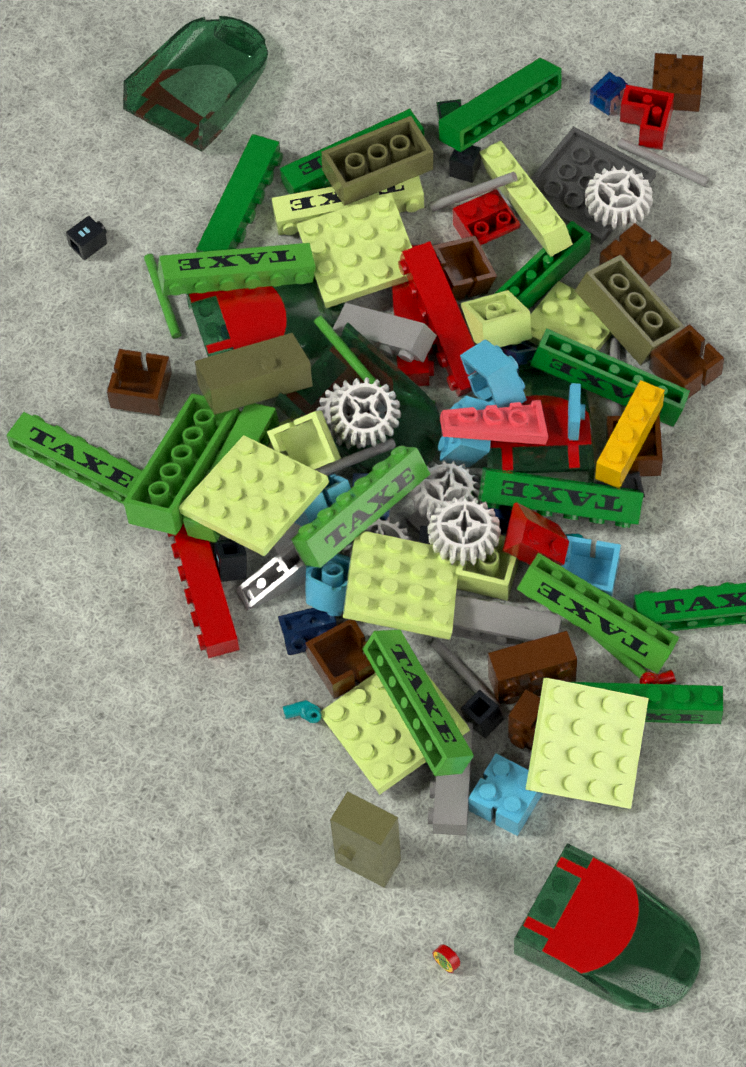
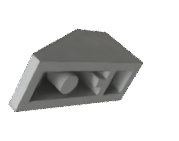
(273, 579)

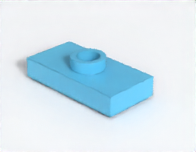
(575, 411)

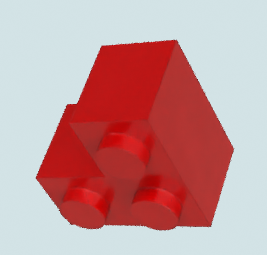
(651, 111)

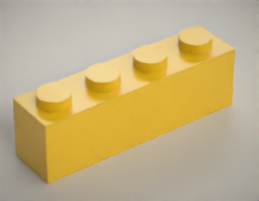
(629, 434)

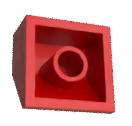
(534, 534)

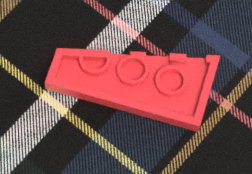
(506, 424)

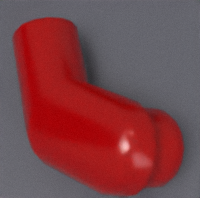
(653, 678)

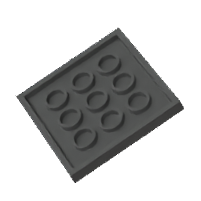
(570, 168)

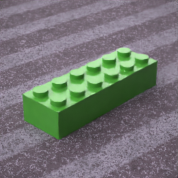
(178, 466)

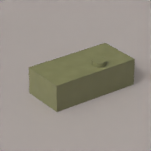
(377, 160)
(628, 308)
(253, 373)
(366, 839)

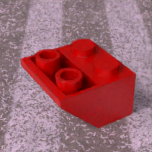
(485, 218)

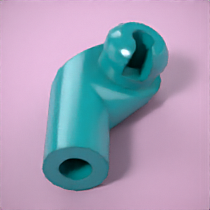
(303, 709)

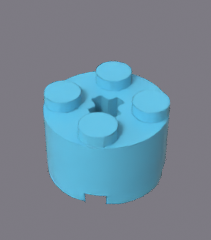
(327, 585)

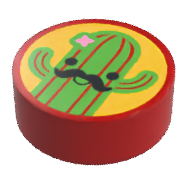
(446, 958)

